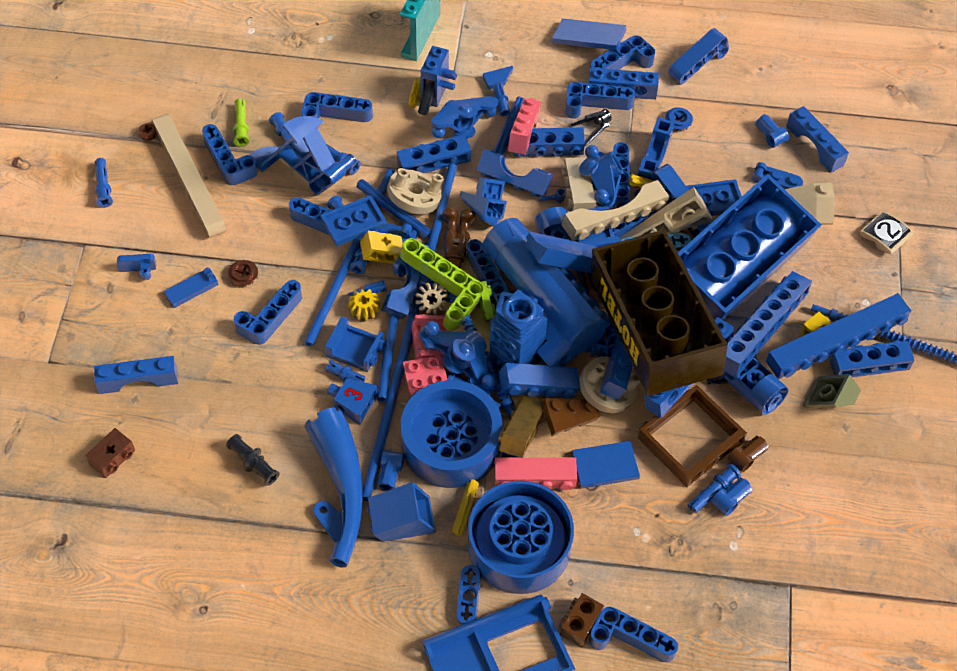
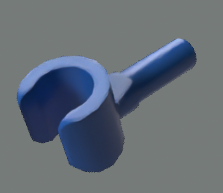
(558, 197)

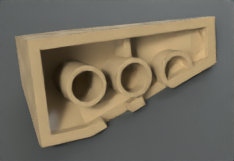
(817, 200)

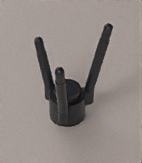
(600, 118)

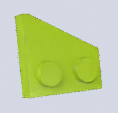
(487, 309)

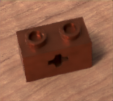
(110, 453)

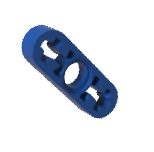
(461, 610)

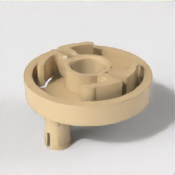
(425, 188)
(591, 380)

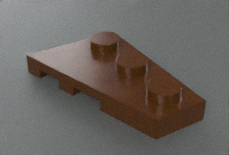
(568, 413)

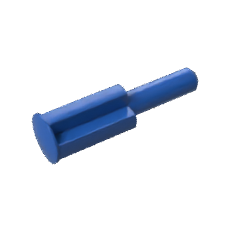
(375, 287)

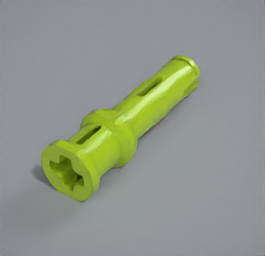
(240, 127)

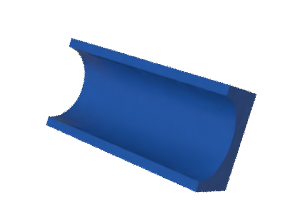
(747, 245)

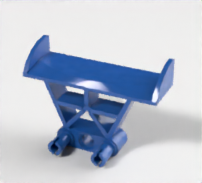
(306, 154)

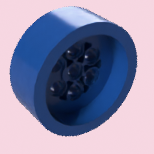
(441, 405)
(500, 563)

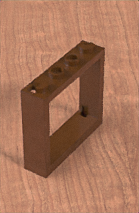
(734, 430)

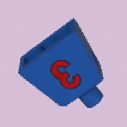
(353, 398)

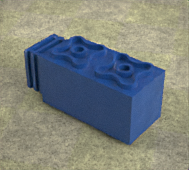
(515, 338)

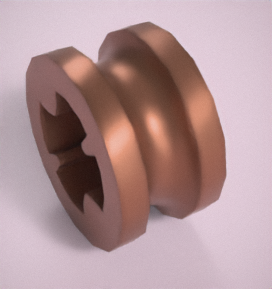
(147, 136)

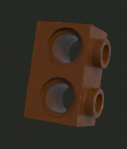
(583, 620)

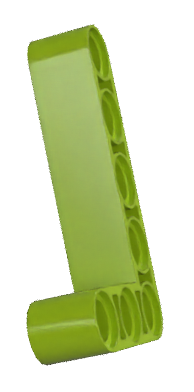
(446, 279)

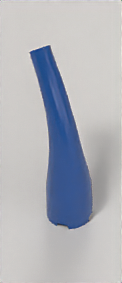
(339, 454)

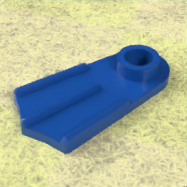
(330, 520)

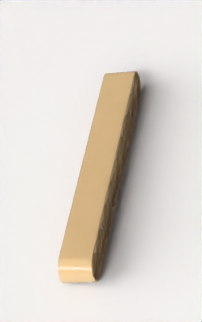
(189, 176)

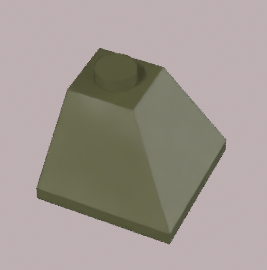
(832, 392)

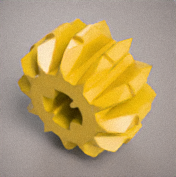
(364, 304)

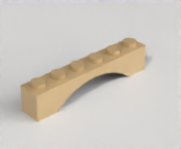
(586, 222)

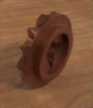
(239, 267)

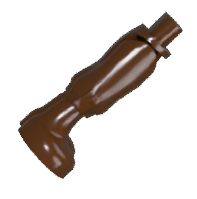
(457, 243)

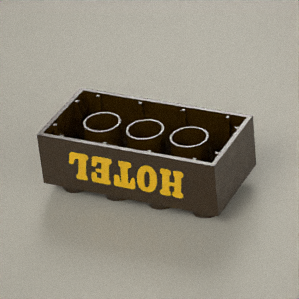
(658, 312)

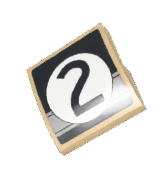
(887, 232)

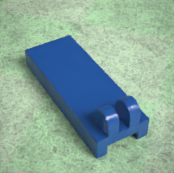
(191, 287)

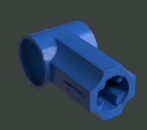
(773, 134)
(390, 466)
(728, 499)

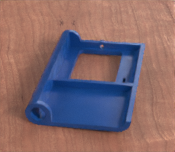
(467, 645)

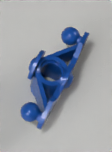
(463, 115)
(605, 175)
(461, 352)

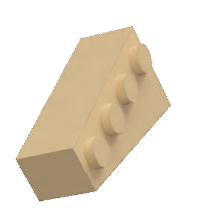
(578, 187)

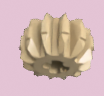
(437, 295)

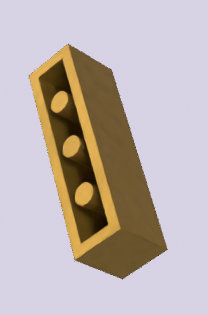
(521, 426)

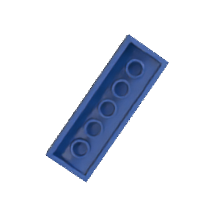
(561, 252)

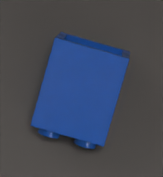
(401, 513)

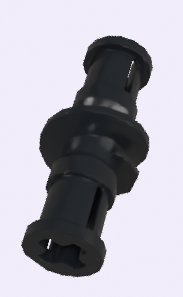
(252, 459)

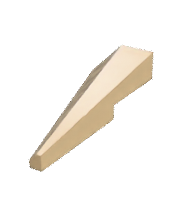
(680, 214)

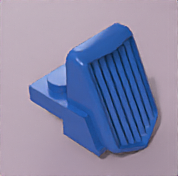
(487, 200)

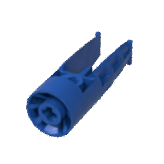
(550, 224)
(759, 386)

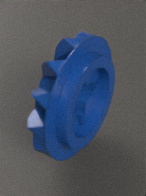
(679, 113)

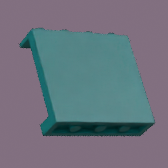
(423, 17)

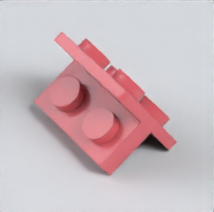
(423, 372)

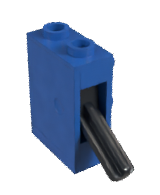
(435, 78)

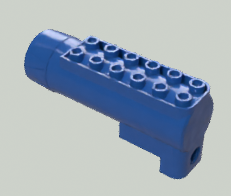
(572, 316)

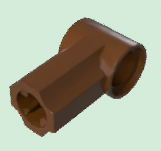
(744, 456)

